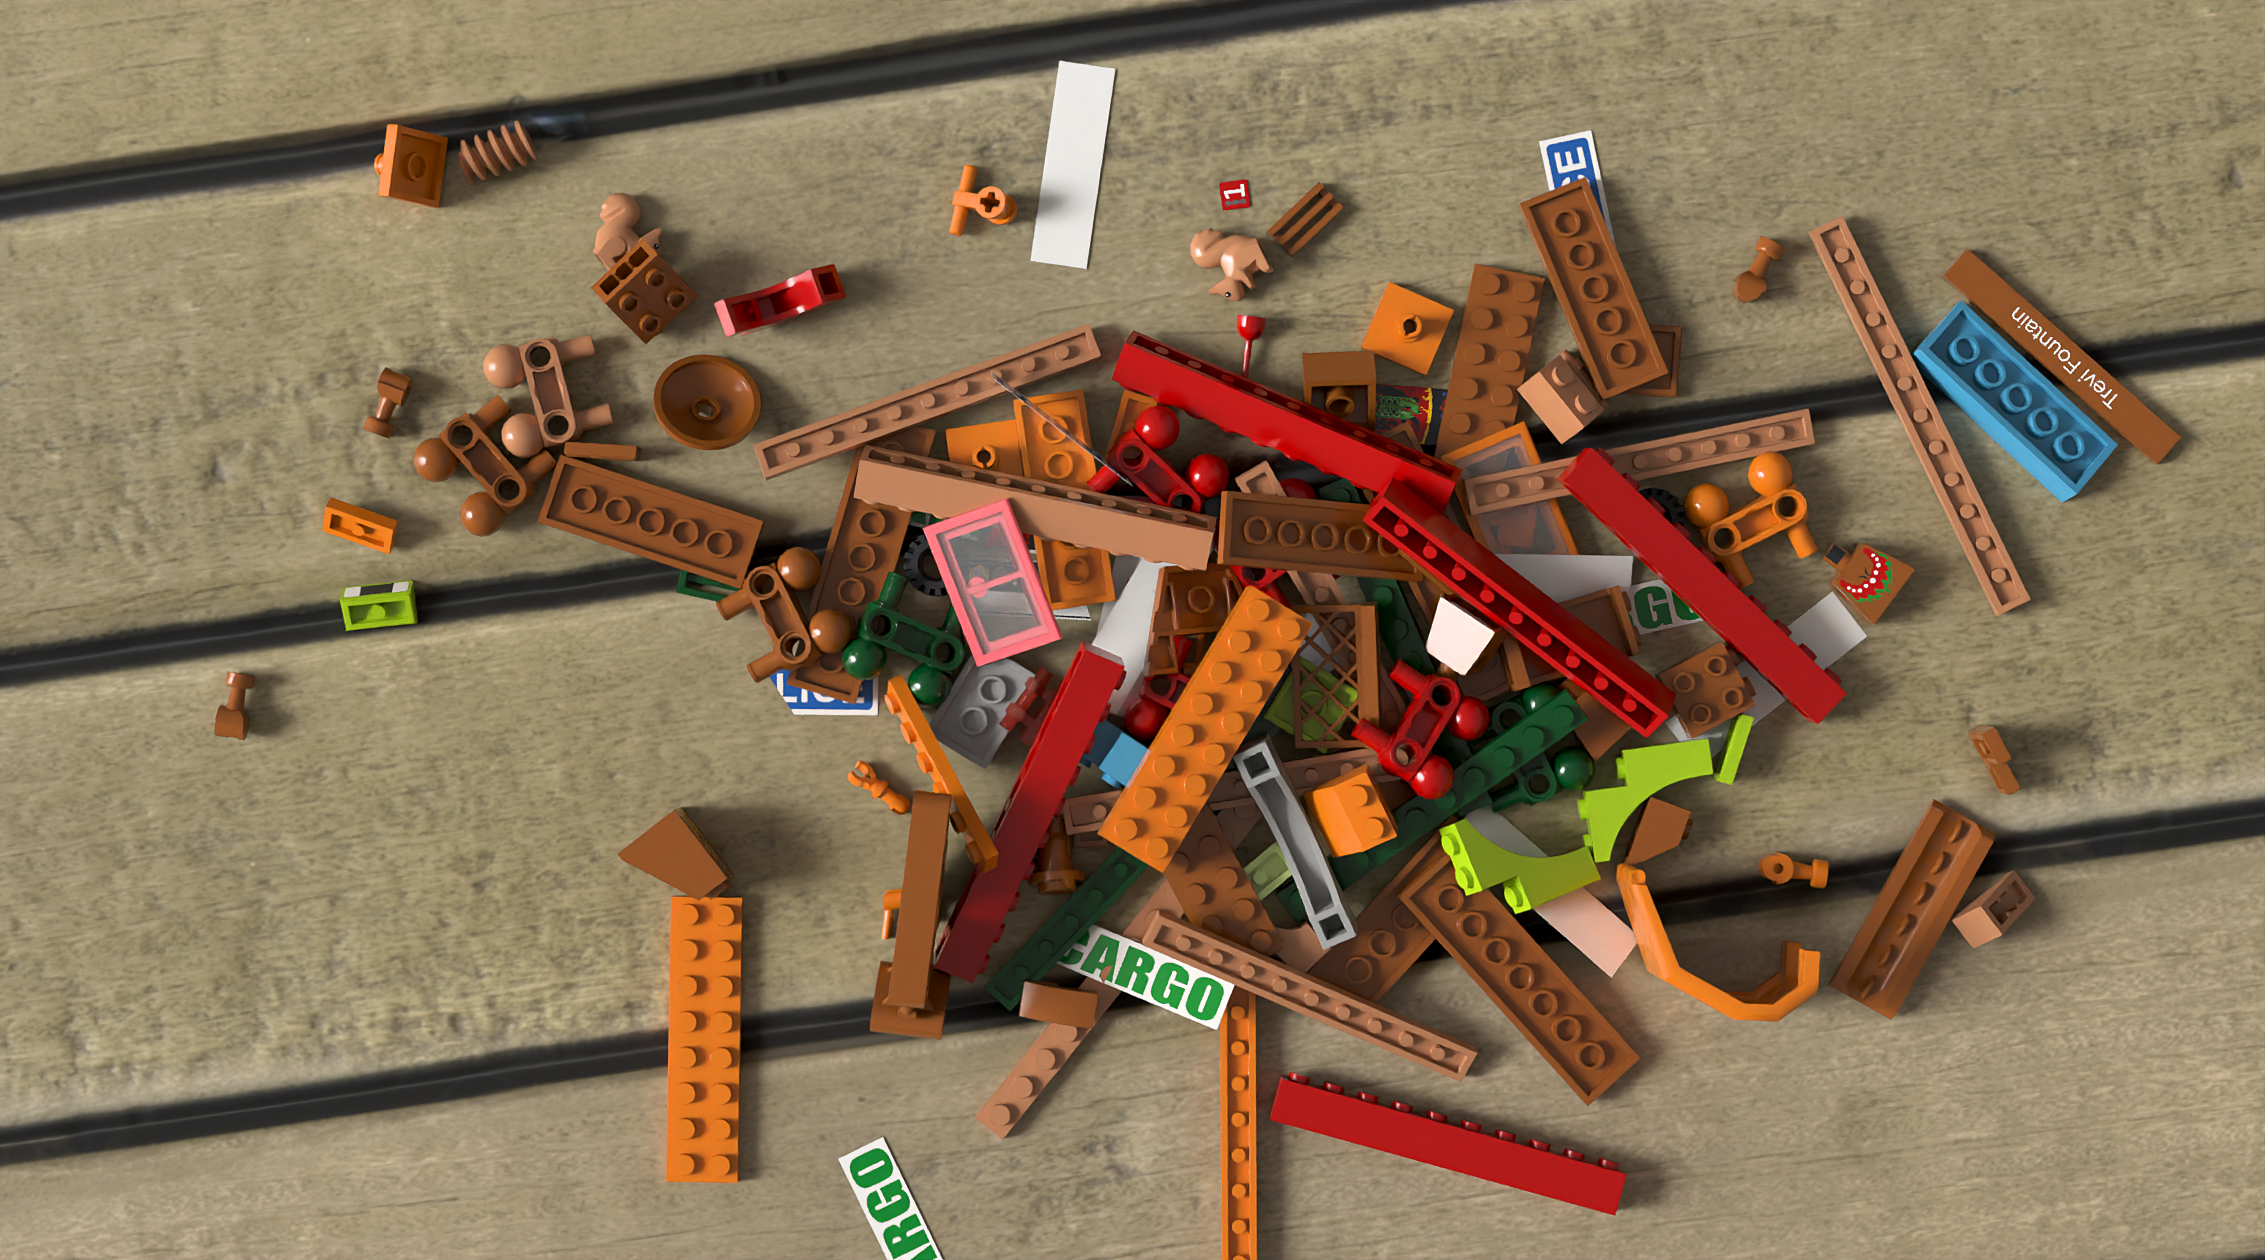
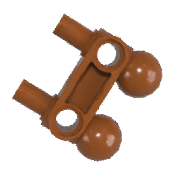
(439, 458)
(784, 617)

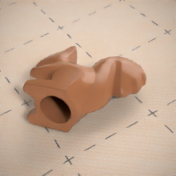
(616, 235)
(1236, 254)

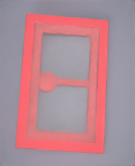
(992, 582)

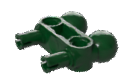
(867, 656)
(1568, 770)

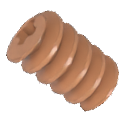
(496, 152)

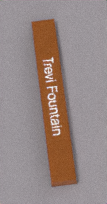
(2061, 357)

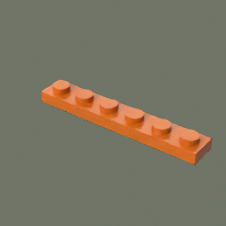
(933, 761)

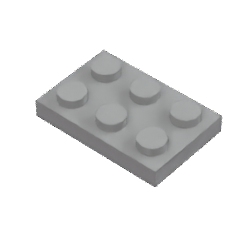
(976, 706)

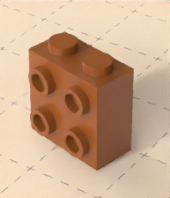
(644, 291)
(1707, 689)

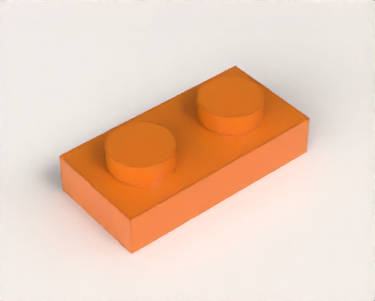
(1128, 411)
(360, 525)

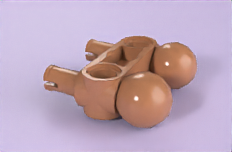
(526, 433)

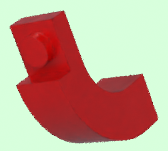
(780, 302)

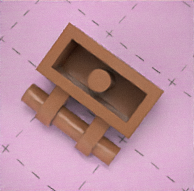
(1563, 396)

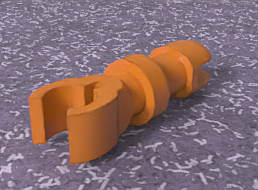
(897, 802)

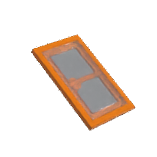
(1517, 529)

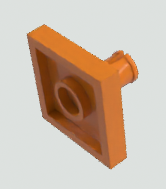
(411, 166)
(1407, 329)
(987, 447)

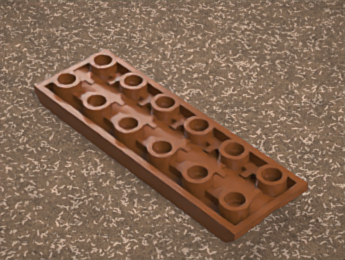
(1912, 909)

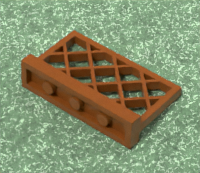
(1368, 673)

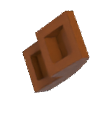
(1058, 1004)

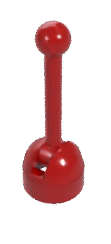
(1250, 329)

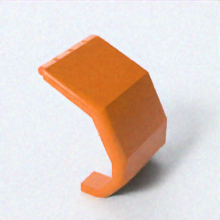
(1768, 1002)

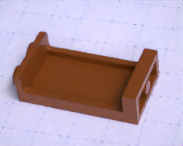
(1601, 611)

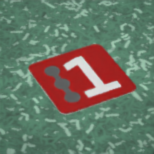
(1234, 194)

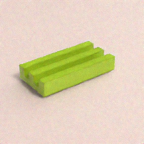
(1733, 748)

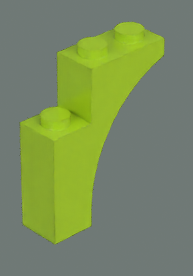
(1644, 773)
(1525, 878)

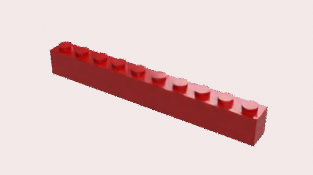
(1280, 421)
(1701, 584)
(1519, 607)
(1029, 810)
(1448, 1144)

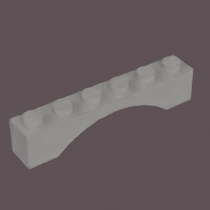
(1312, 873)

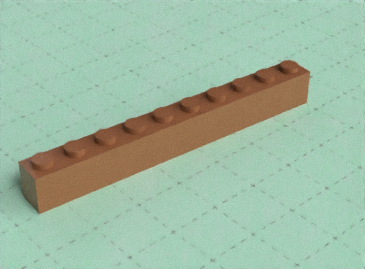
(1039, 506)

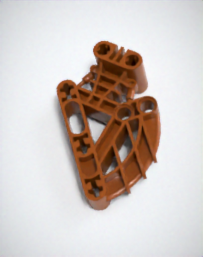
(909, 990)

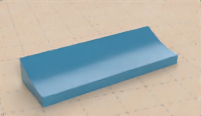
(2012, 402)

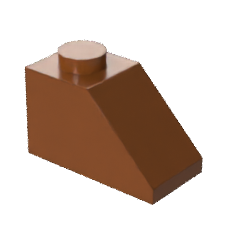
(1657, 830)

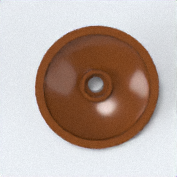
(711, 387)

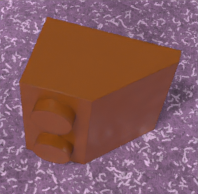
(1341, 385)

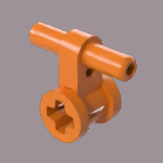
(983, 203)

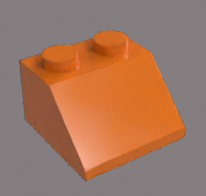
(1351, 812)

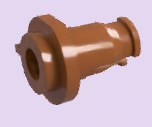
(1055, 864)

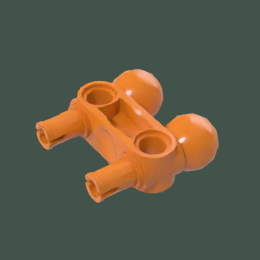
(1755, 520)

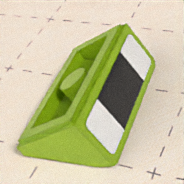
(379, 605)

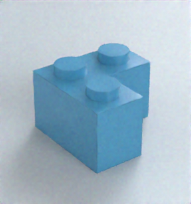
(1114, 754)

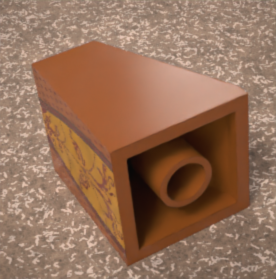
(680, 857)

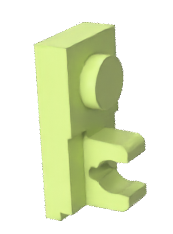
(1268, 870)

